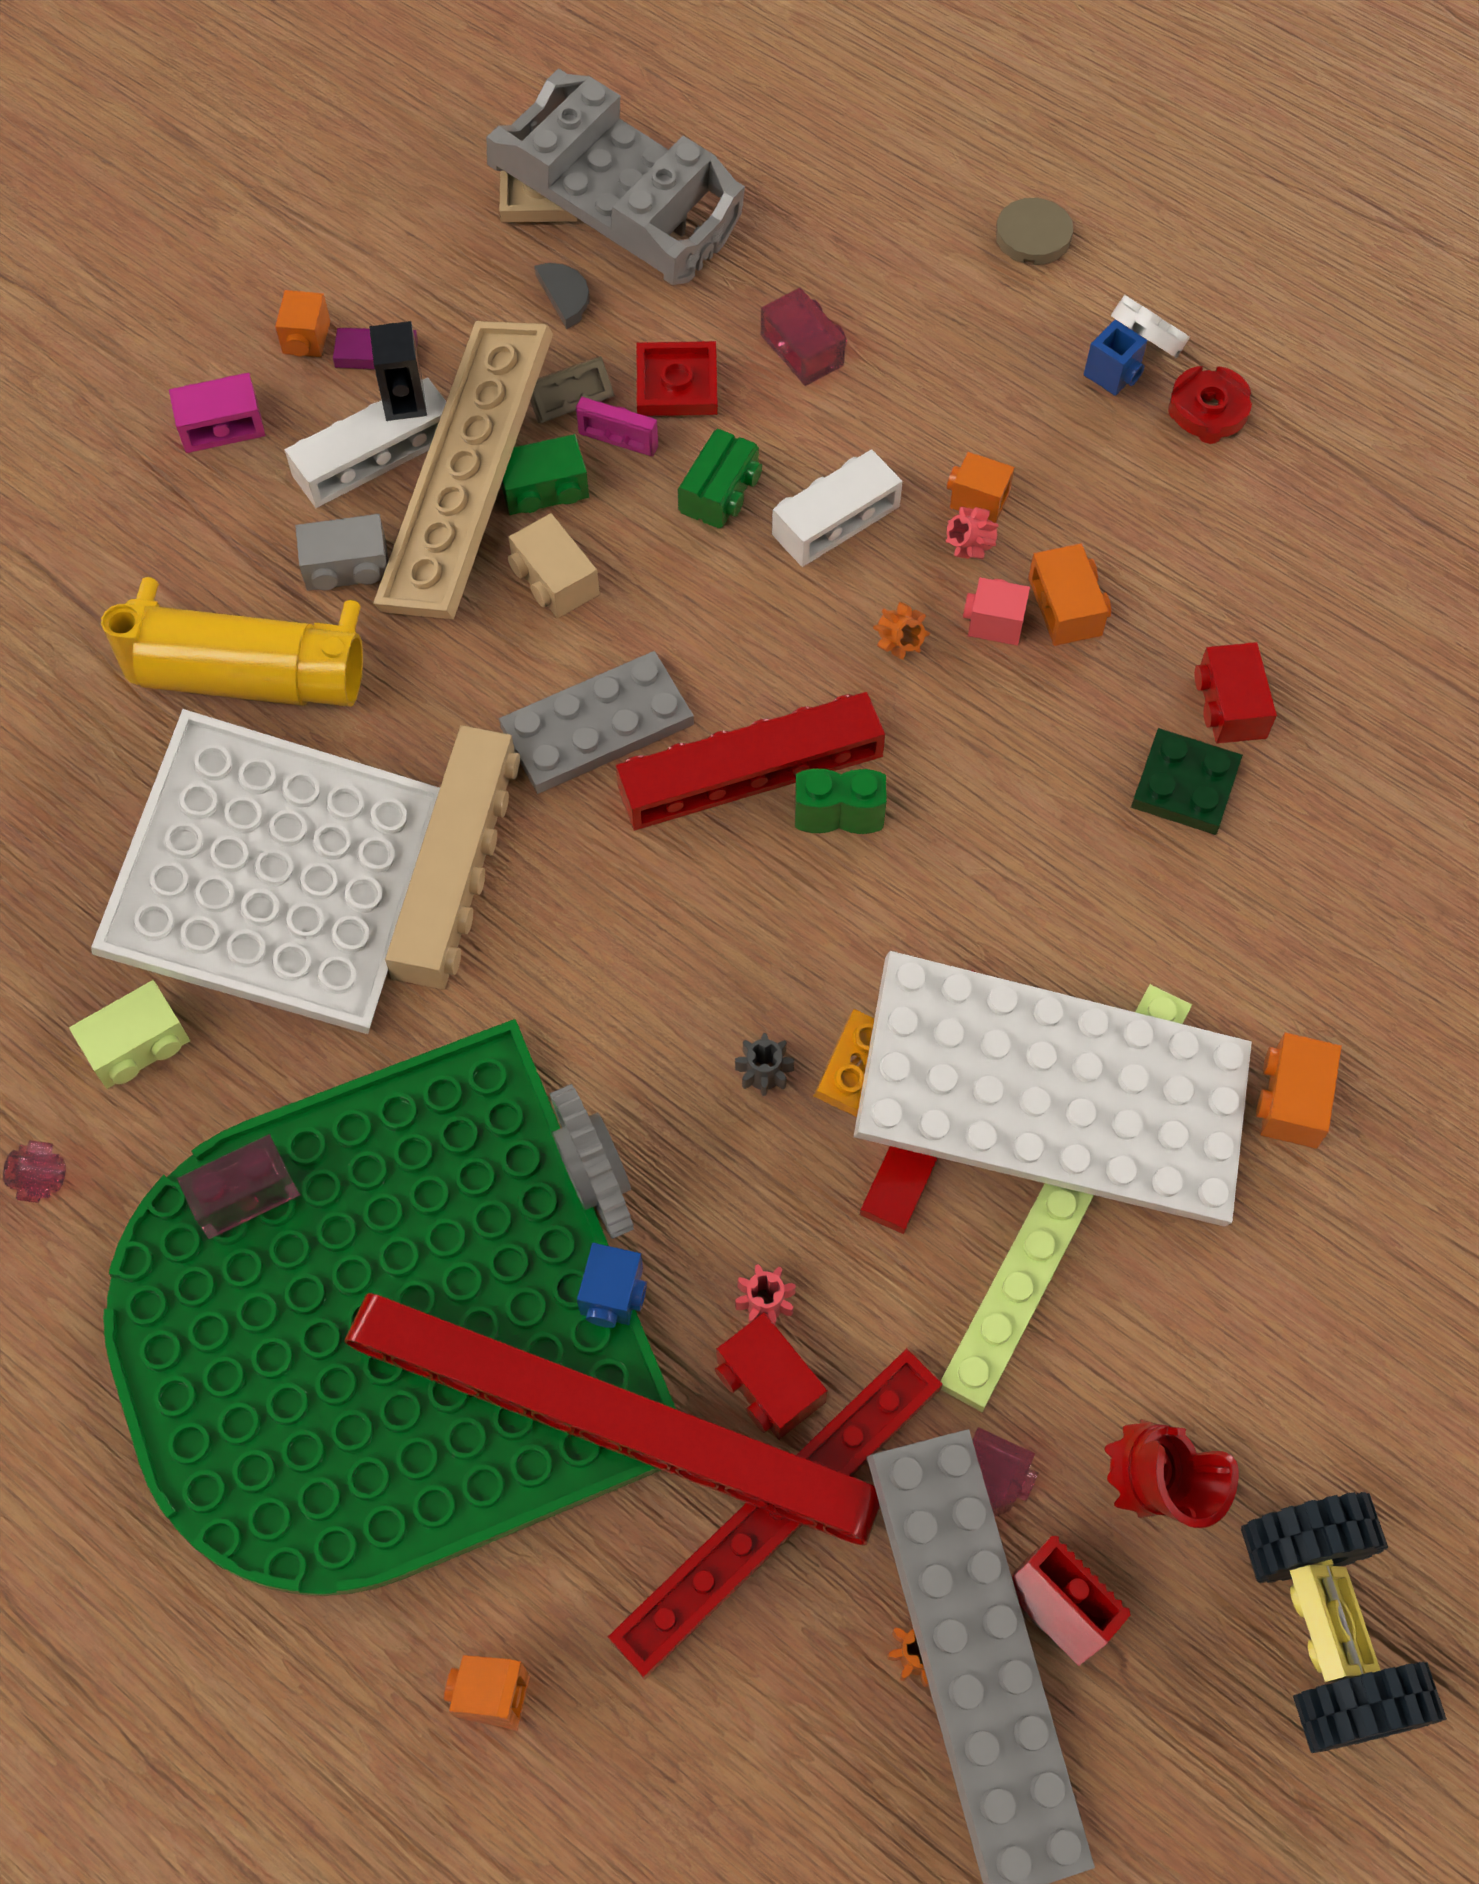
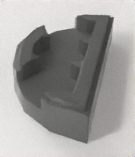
(565, 290)

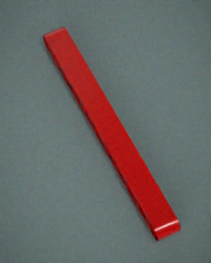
(616, 1419)

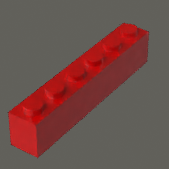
(749, 760)

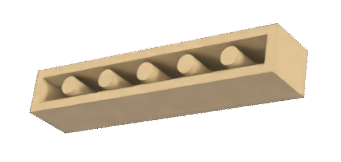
(452, 858)

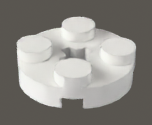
(1150, 326)

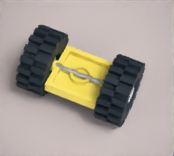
(1310, 1548)

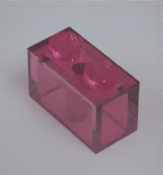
(803, 336)
(238, 1186)

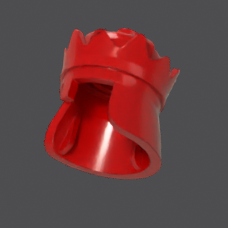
(1164, 1475)

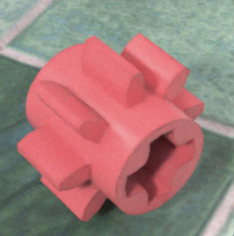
(971, 533)
(774, 1287)

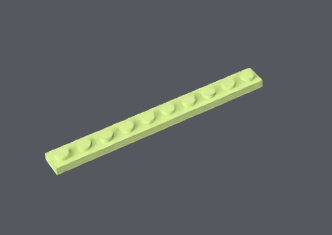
(1028, 1267)

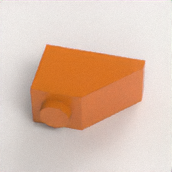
(488, 1690)

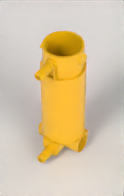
(235, 653)

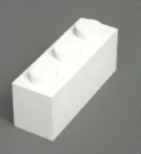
(836, 507)

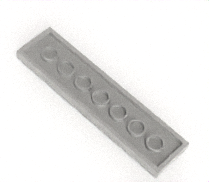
(979, 1663)

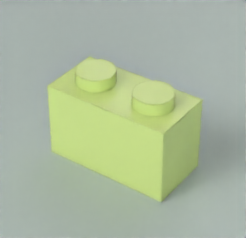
(130, 1035)

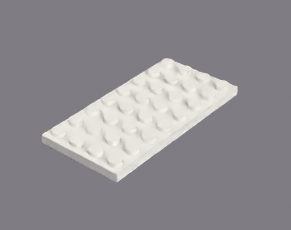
(1055, 1089)

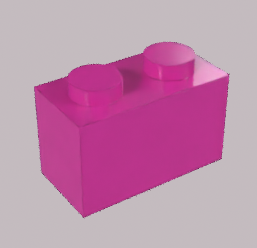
(216, 412)

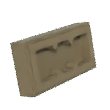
(562, 390)

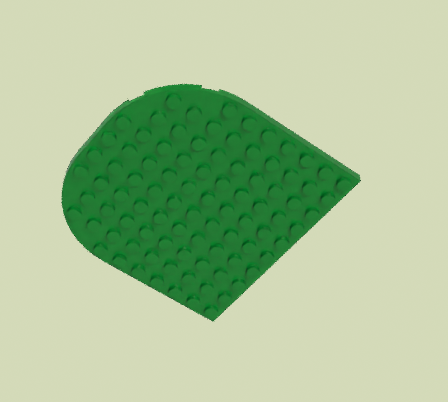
(233, 1358)

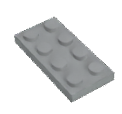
(596, 721)

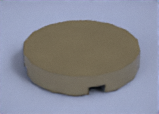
(1034, 230)

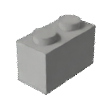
(342, 552)

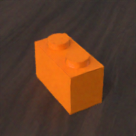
(1069, 594)
(1299, 1090)

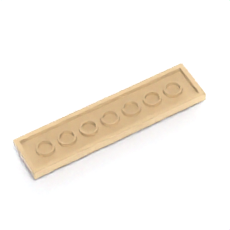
(463, 470)

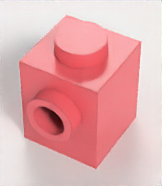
(996, 610)

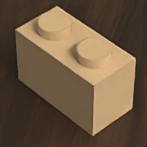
(553, 566)

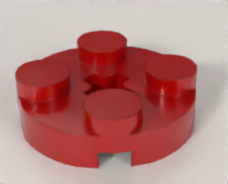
(1209, 421)

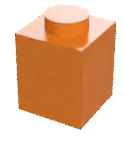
(302, 323)
(980, 484)

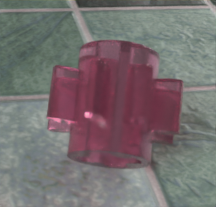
(34, 1171)

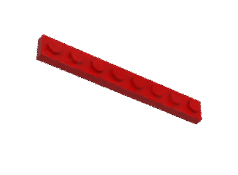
(755, 1533)

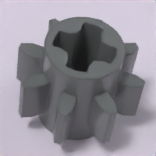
(764, 1076)

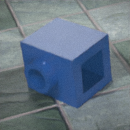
(1116, 358)
(611, 1286)

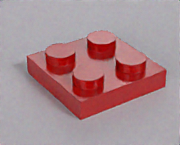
(676, 378)

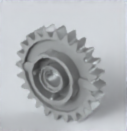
(591, 1161)

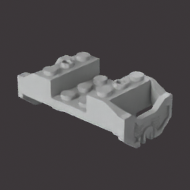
(617, 177)

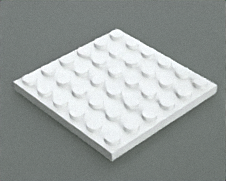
(268, 872)

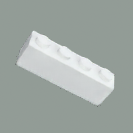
(361, 448)

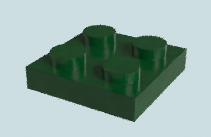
(1187, 781)

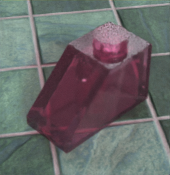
(1004, 1470)

